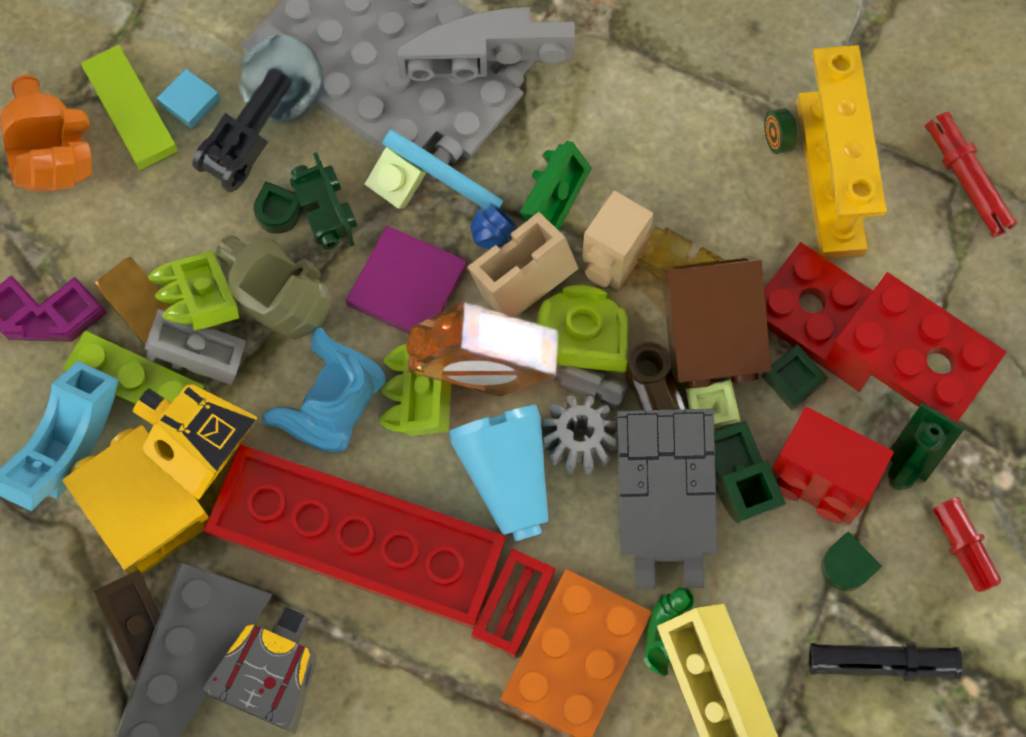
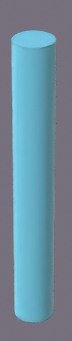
(440, 170)

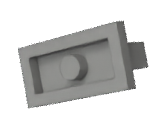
(200, 351)

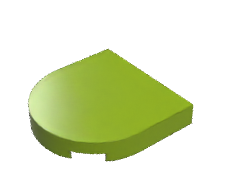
(589, 327)

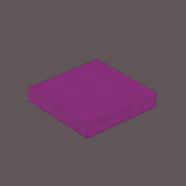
(405, 281)

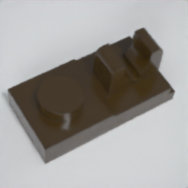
(129, 616)

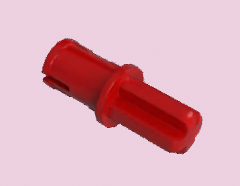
(967, 544)

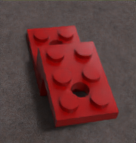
(879, 333)

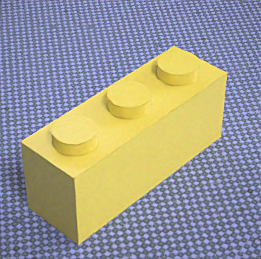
(715, 674)

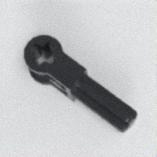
(237, 140)

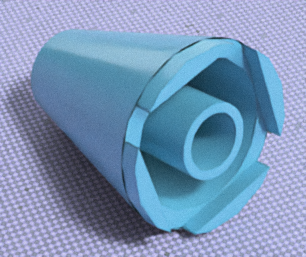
(507, 468)

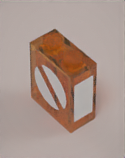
(482, 350)

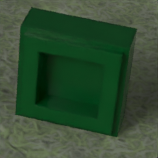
(794, 377)

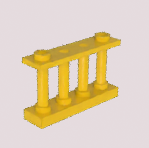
(840, 152)

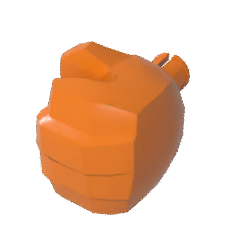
(44, 139)

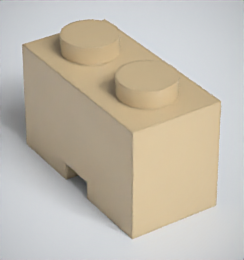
(615, 241)
(524, 267)

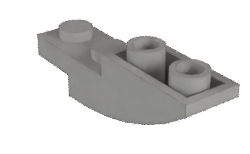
(467, 43)

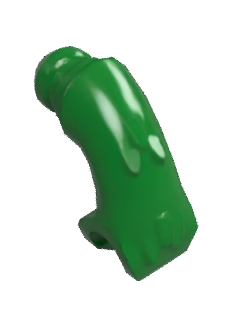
(665, 609)

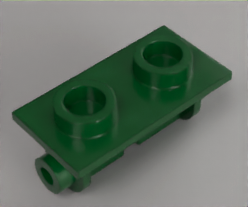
(319, 186)
(921, 446)

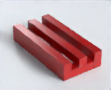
(496, 641)

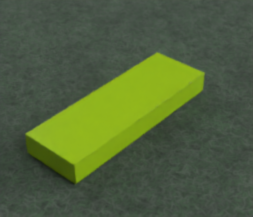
(129, 107)

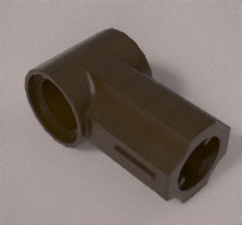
(655, 391)

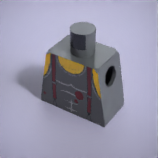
(267, 672)

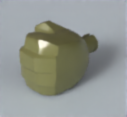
(275, 288)

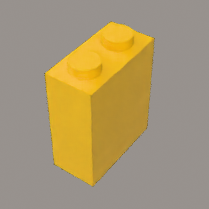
(134, 503)

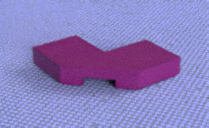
(56, 319)

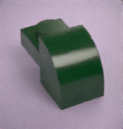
(743, 478)

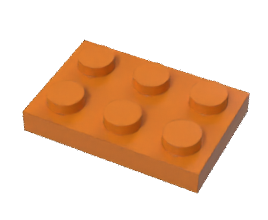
(576, 656)

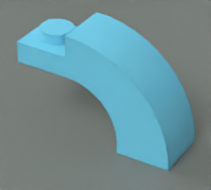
(66, 434)

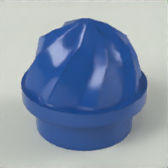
(492, 227)

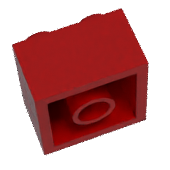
(829, 467)

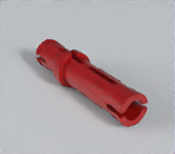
(971, 175)

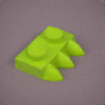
(196, 291)
(423, 399)

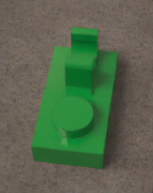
(557, 184)

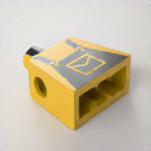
(192, 435)

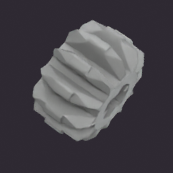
(595, 443)

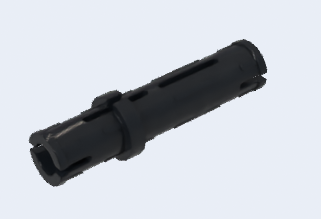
(886, 660)

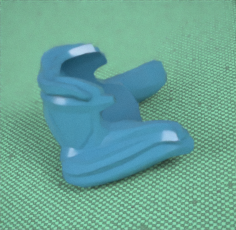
(334, 400)

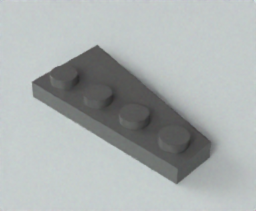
(189, 642)

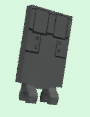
(667, 491)

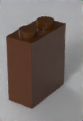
(716, 321)

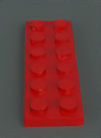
(356, 535)

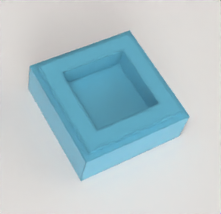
(188, 98)

